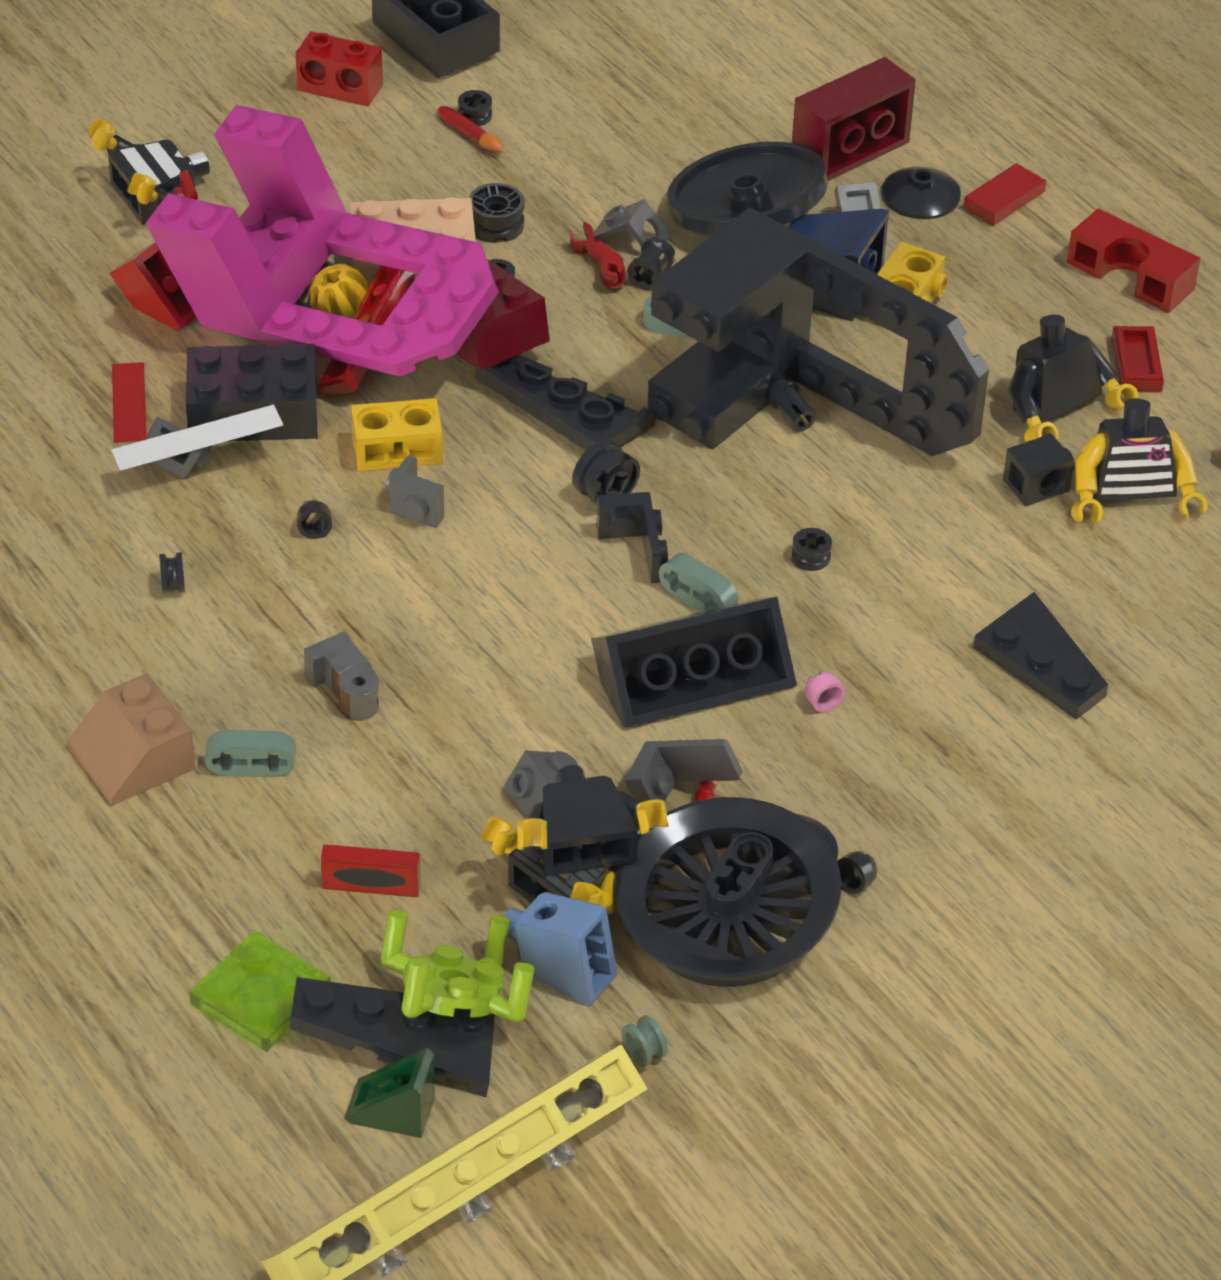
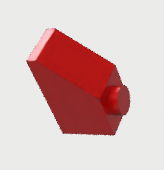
(153, 288)

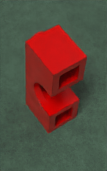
(1110, 243)

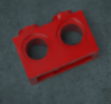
(339, 68)

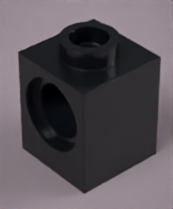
(1038, 469)

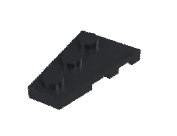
(1043, 656)

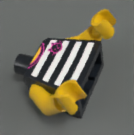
(1134, 461)

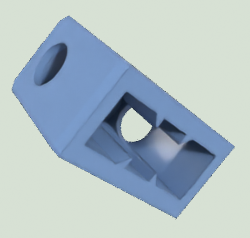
(566, 944)

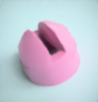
(833, 690)

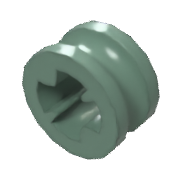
(644, 1041)

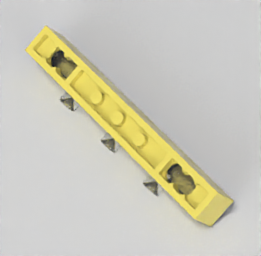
(461, 1174)

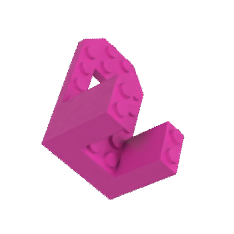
(255, 267)

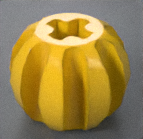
(337, 290)

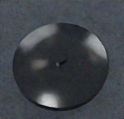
(766, 176)

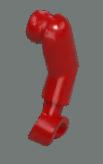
(610, 262)

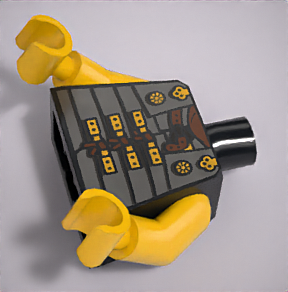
(528, 876)

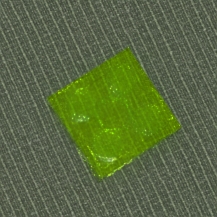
(254, 989)

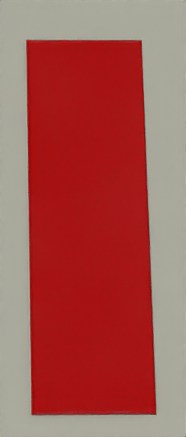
(129, 402)

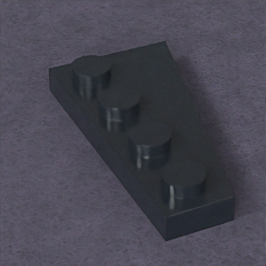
(566, 403)
(375, 1021)

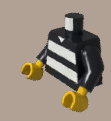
(144, 171)

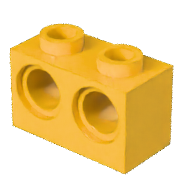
(916, 271)
(393, 430)

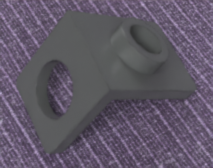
(633, 219)

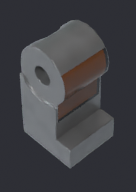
(346, 673)

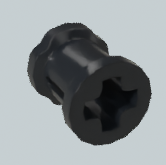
(650, 262)

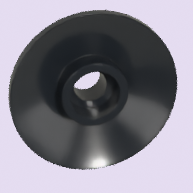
(921, 192)

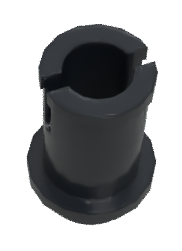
(786, 397)

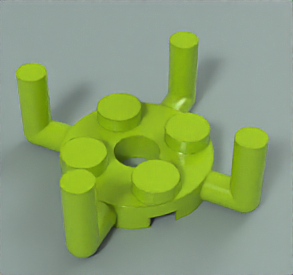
(451, 981)

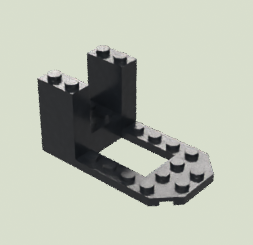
(751, 312)

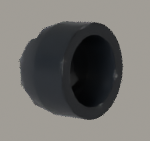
(321, 522)
(857, 871)

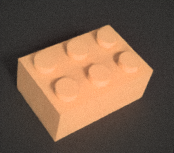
(442, 216)

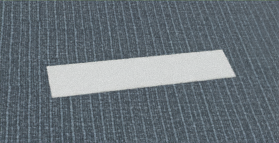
(196, 437)

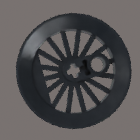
(737, 896)

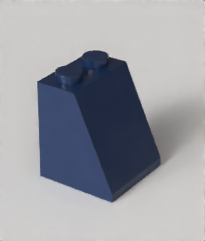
(852, 234)

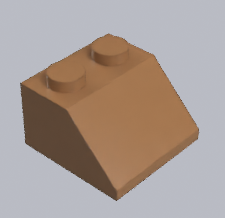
(133, 740)

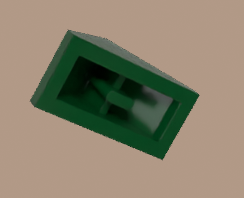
(396, 1096)

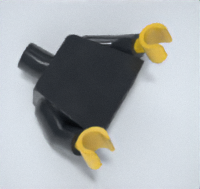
(1060, 374)
(587, 823)

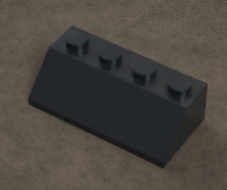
(695, 661)

